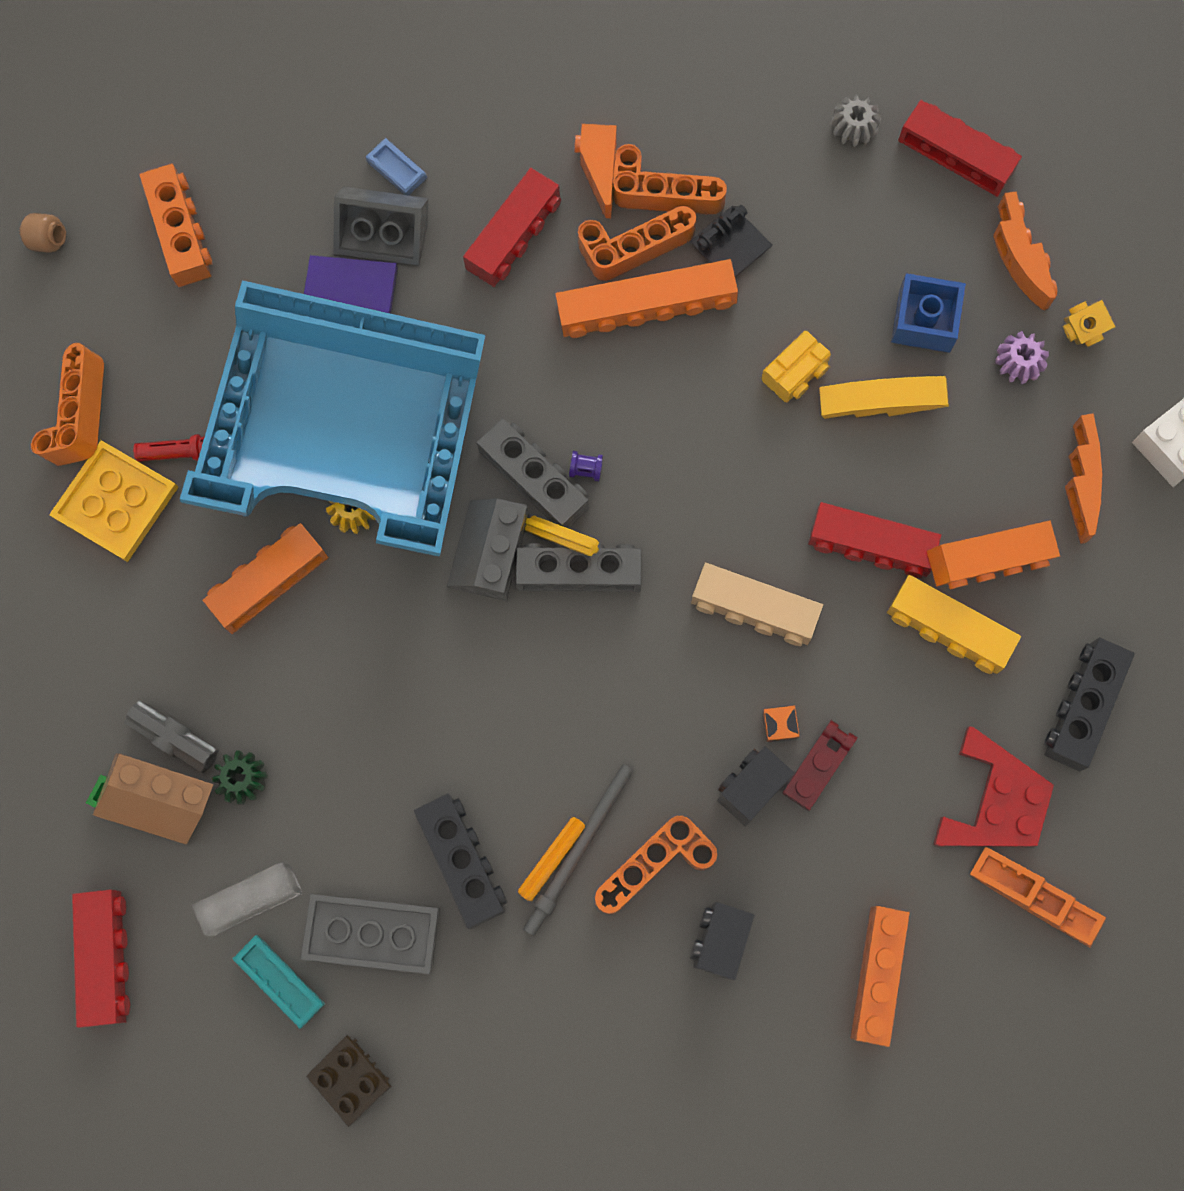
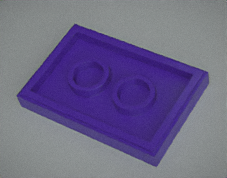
(352, 281)

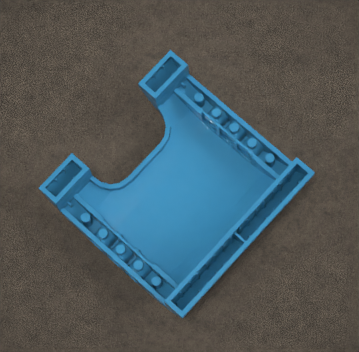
(339, 412)

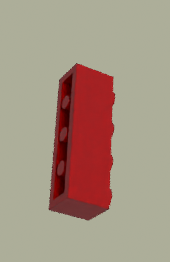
(959, 148)
(512, 227)
(873, 540)
(100, 958)

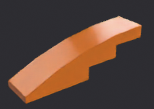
(1086, 485)
(1038, 896)

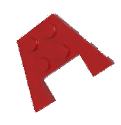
(1011, 803)

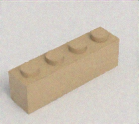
(756, 604)

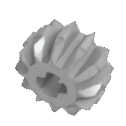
(855, 120)

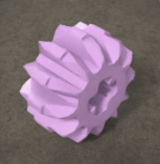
(1022, 357)

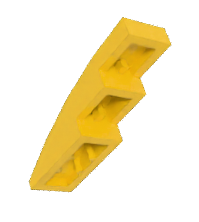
(887, 396)

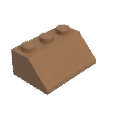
(152, 799)

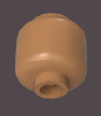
(42, 232)

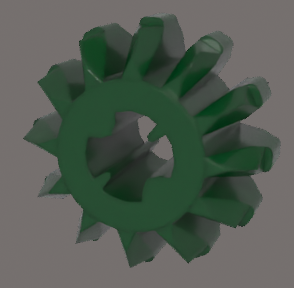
(236, 789)

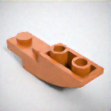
(1023, 260)

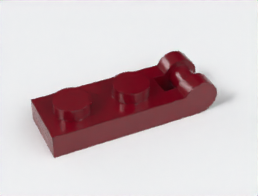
(818, 766)

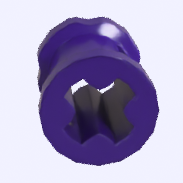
(586, 466)

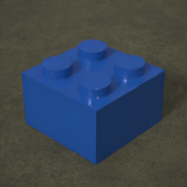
(928, 313)

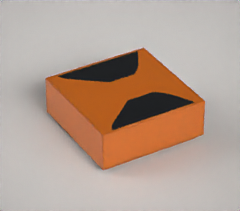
(781, 723)

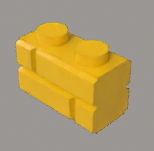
(796, 367)

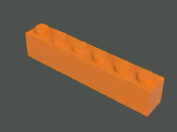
(647, 298)

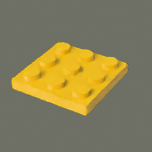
(114, 501)

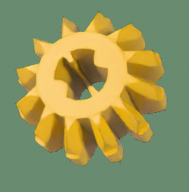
(347, 519)

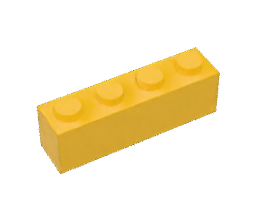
(953, 625)

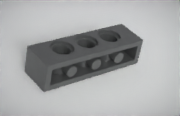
(507, 436)
(625, 579)

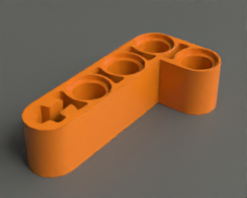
(666, 183)
(674, 226)
(78, 409)
(651, 869)

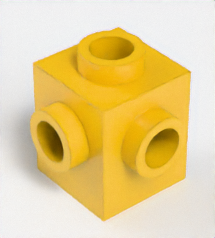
(1098, 320)

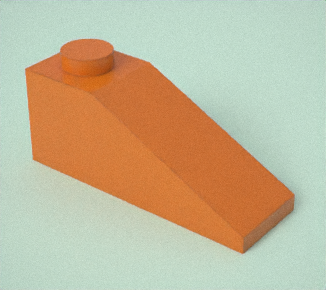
(597, 160)

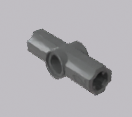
(171, 736)

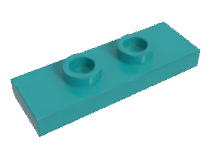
(278, 981)

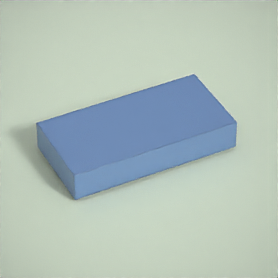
(396, 167)

